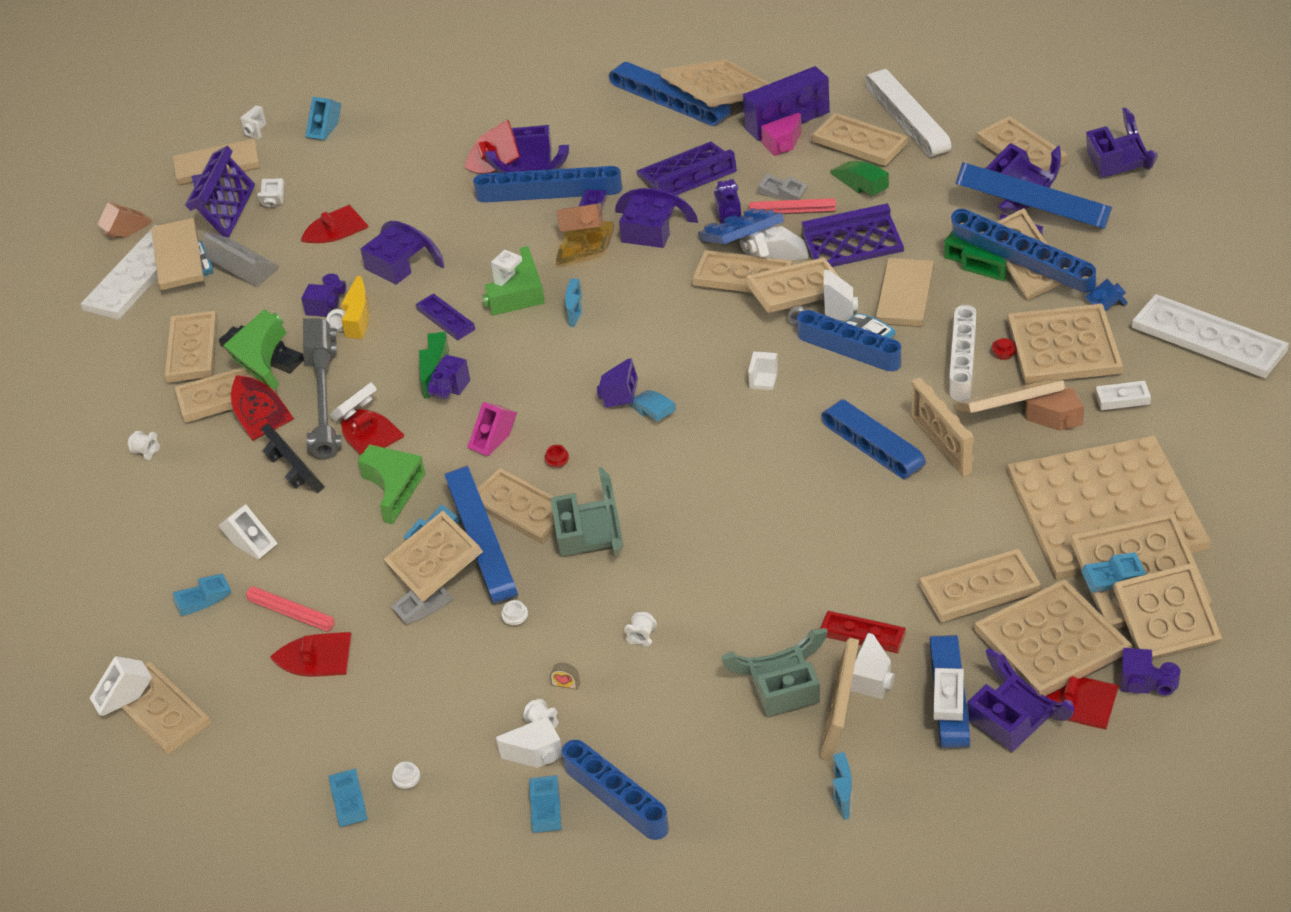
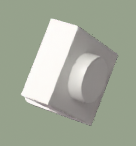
(253, 122)
(271, 192)
(504, 266)

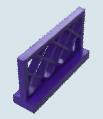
(689, 173)
(210, 180)
(847, 224)

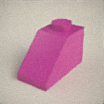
(782, 134)
(491, 428)

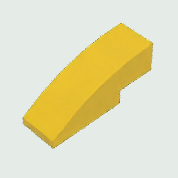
(356, 310)

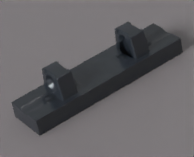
(282, 357)
(300, 472)

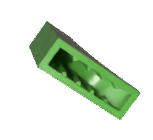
(519, 292)
(255, 345)
(395, 473)

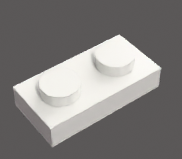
(754, 244)
(1122, 395)
(347, 408)
(948, 694)

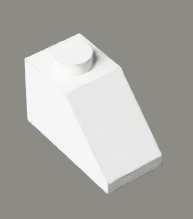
(784, 244)
(838, 297)
(247, 532)
(872, 670)
(120, 685)
(531, 744)

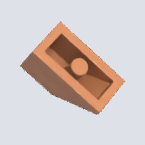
(580, 217)
(122, 221)
(1056, 410)

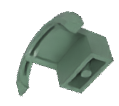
(589, 524)
(782, 678)

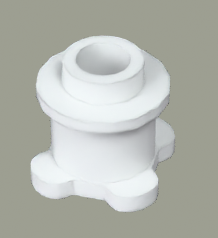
(143, 444)
(640, 629)
(537, 710)

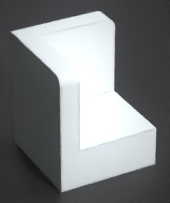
(763, 370)

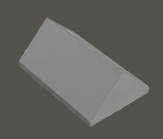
(238, 259)

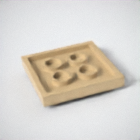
(433, 555)
(1167, 611)

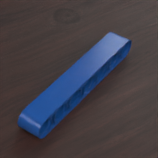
(658, 90)
(546, 183)
(1033, 195)
(1030, 258)
(479, 528)

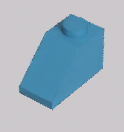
(322, 118)

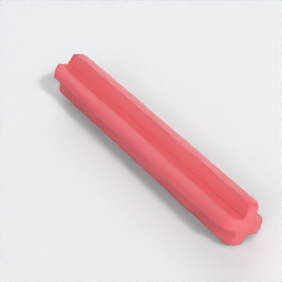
(796, 206)
(290, 608)

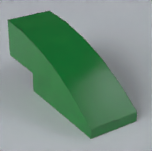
(862, 177)
(974, 258)
(431, 357)

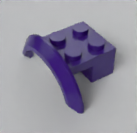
(534, 149)
(1119, 154)
(1016, 163)
(648, 214)
(390, 251)
(1013, 708)

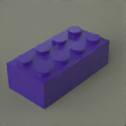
(799, 93)

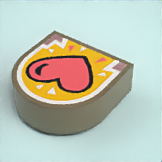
(565, 676)

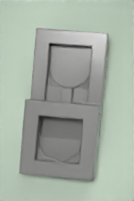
(784, 190)
(411, 608)

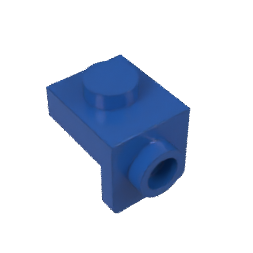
(1107, 294)

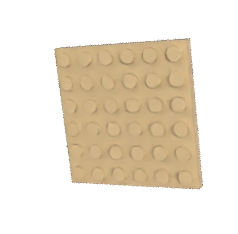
(1097, 491)

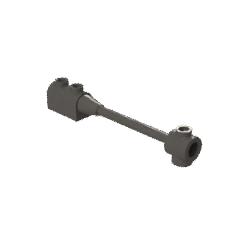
(318, 353)

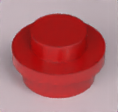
(1003, 348)
(556, 456)

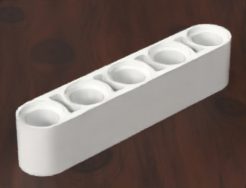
(962, 352)

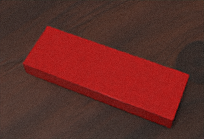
(846, 626)

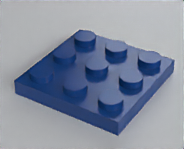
(739, 227)

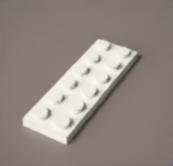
(125, 282)
(1210, 335)

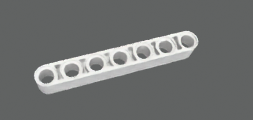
(908, 113)

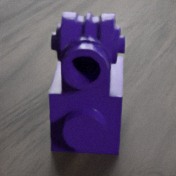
(727, 200)
(322, 299)
(449, 377)
(1141, 676)

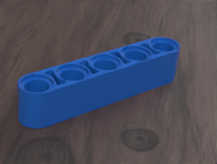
(849, 340)
(873, 439)
(946, 654)
(615, 789)

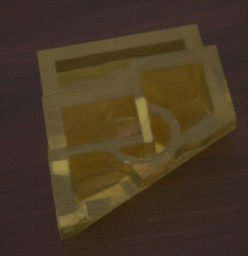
(584, 242)

